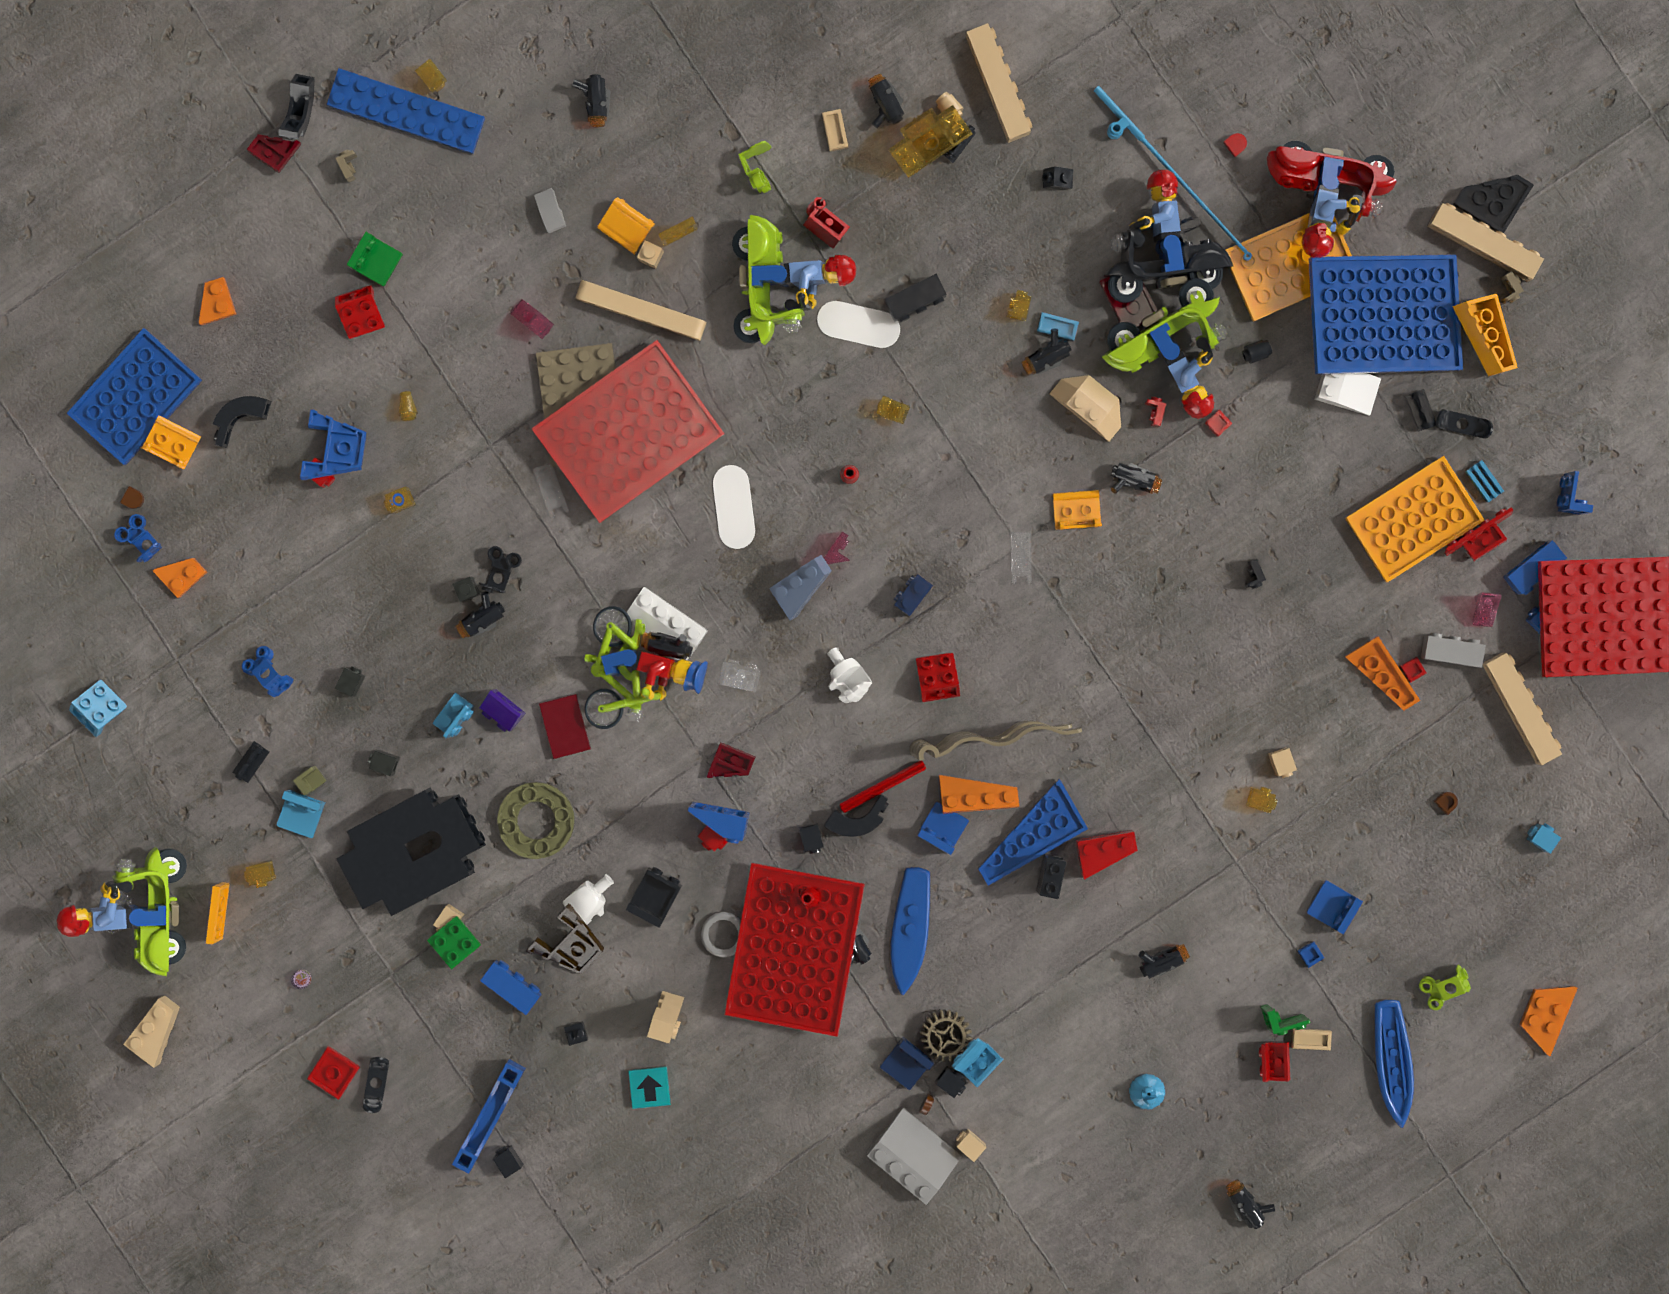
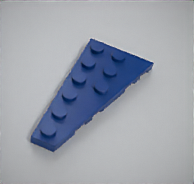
(1041, 830)

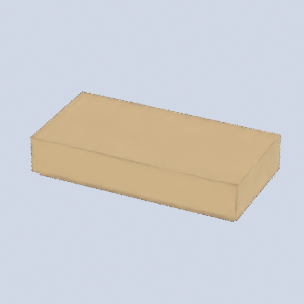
(834, 130)
(1311, 1039)

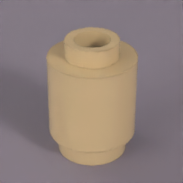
(946, 101)

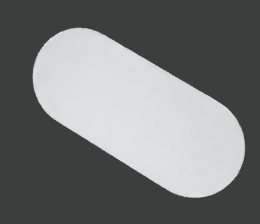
(858, 324)
(734, 506)

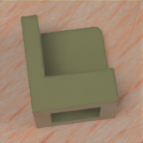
(310, 780)

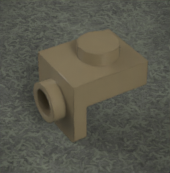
(1513, 286)

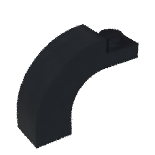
(299, 108)
(235, 410)
(860, 826)

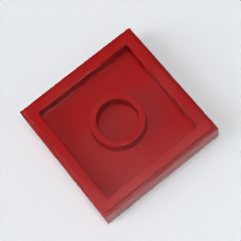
(333, 1072)

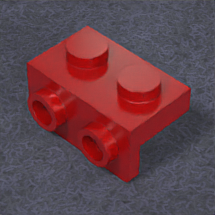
(1275, 1061)

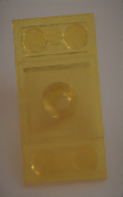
(928, 139)

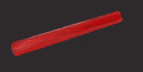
(882, 786)

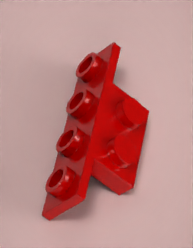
(1483, 539)

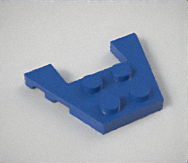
(343, 448)

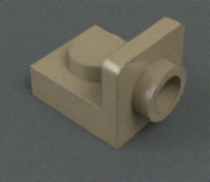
(347, 168)

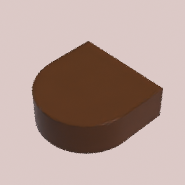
(132, 498)
(1446, 802)
(927, 1104)

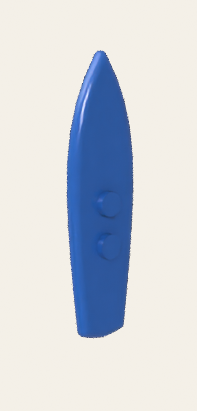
(910, 927)
(1393, 1060)

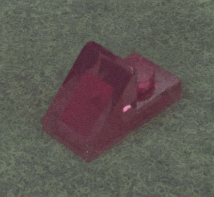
(833, 555)
(1486, 609)

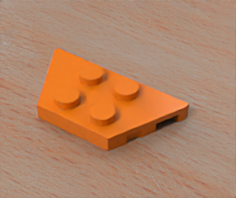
(1547, 1014)

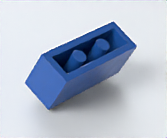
(1525, 574)
(511, 986)

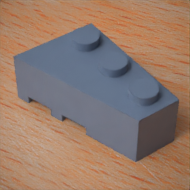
(800, 586)

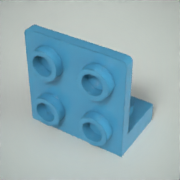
(97, 707)
(453, 715)
(300, 813)

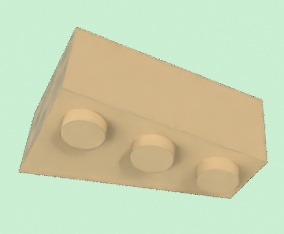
(664, 1022)
(153, 1031)

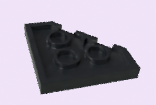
(1494, 200)

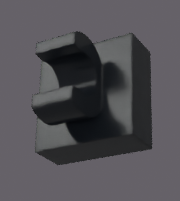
(576, 1033)

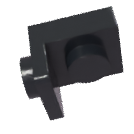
(1254, 570)

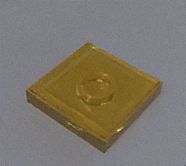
(678, 231)

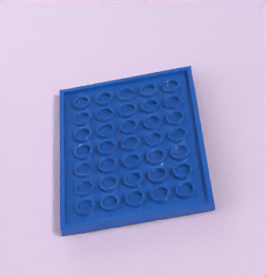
(1385, 314)

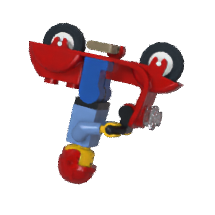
(1303, 169)

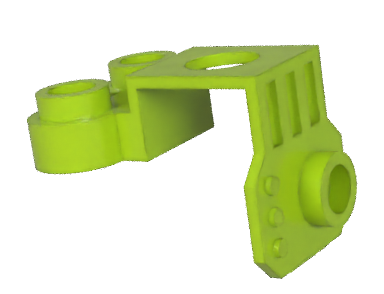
(756, 175)
(1438, 990)

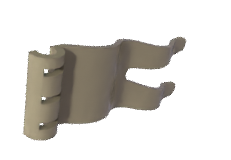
(1008, 737)

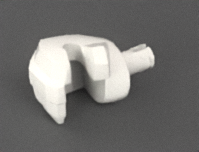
(848, 677)
(588, 898)

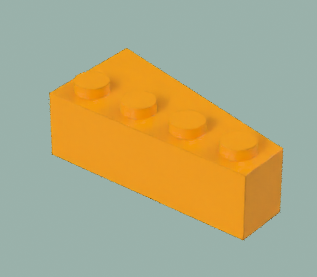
(1487, 333)

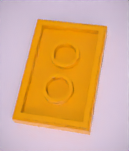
(217, 912)

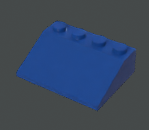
(724, 821)

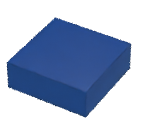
(1310, 954)

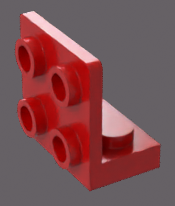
(359, 312)
(938, 677)

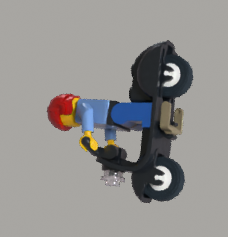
(1176, 259)

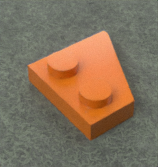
(216, 302)
(181, 575)

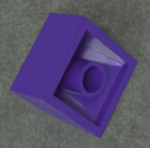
(501, 710)

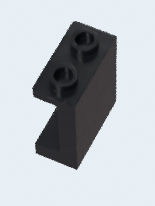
(1051, 876)
(654, 896)

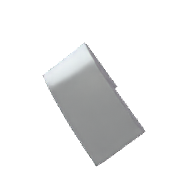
(549, 210)

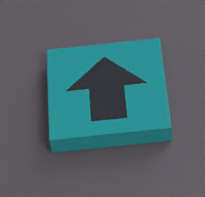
(649, 1087)

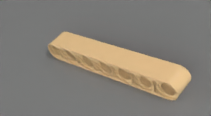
(640, 310)

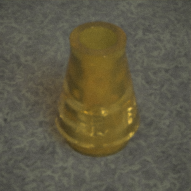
(407, 408)

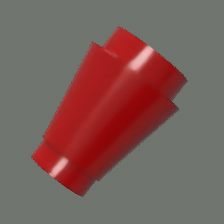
(849, 480)
(814, 897)

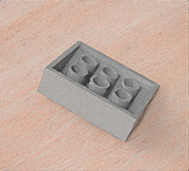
(914, 1155)

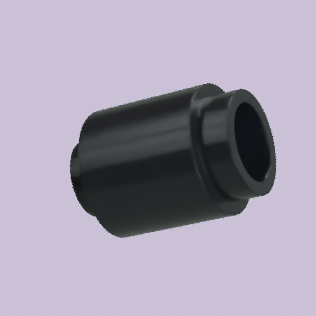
(1257, 351)

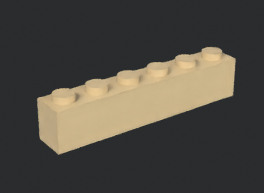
(998, 83)
(1485, 242)
(1522, 709)

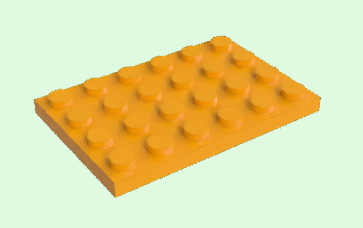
(1278, 267)
(1414, 519)

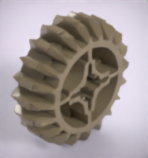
(938, 1031)

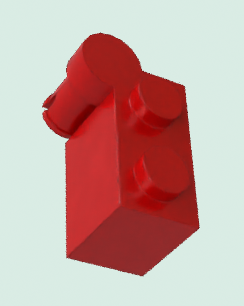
(824, 223)

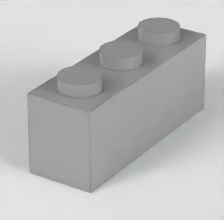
(1453, 650)

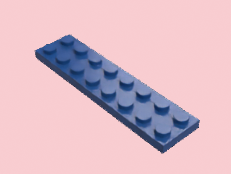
(405, 111)

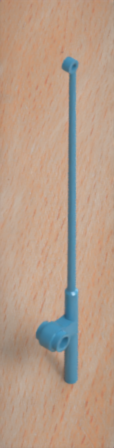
(1123, 123)

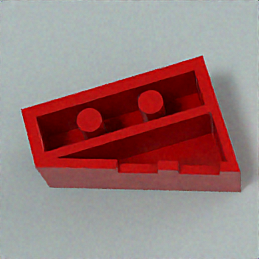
(1104, 850)

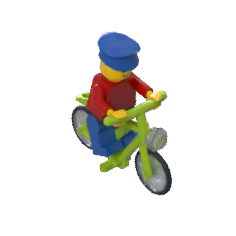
(604, 707)

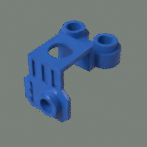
(136, 536)
(274, 682)

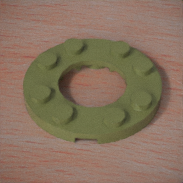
(508, 820)

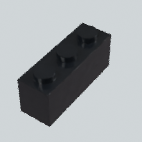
(916, 298)

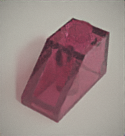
(532, 319)

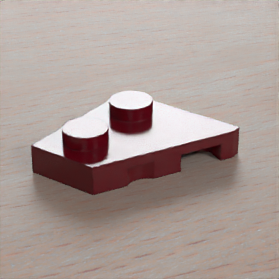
(273, 151)
(730, 762)

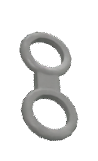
(705, 933)

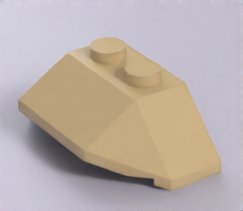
(1090, 403)

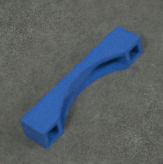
(489, 1116)

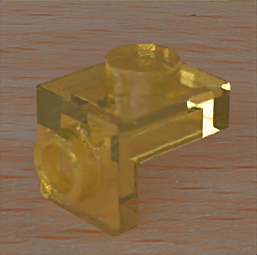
(892, 410)

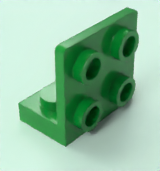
(374, 259)
(454, 942)
(1281, 1027)

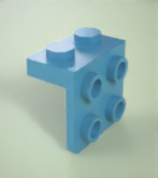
(977, 1061)

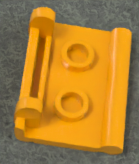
(625, 225)
(171, 442)
(1076, 510)

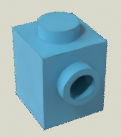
(1543, 837)

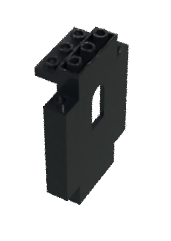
(382, 865)

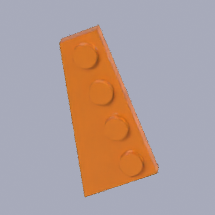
(1383, 671)
(970, 795)

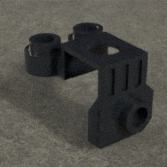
(502, 565)

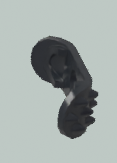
(1476, 426)
(374, 1096)

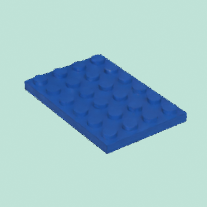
(131, 395)

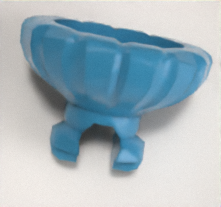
(1147, 1084)

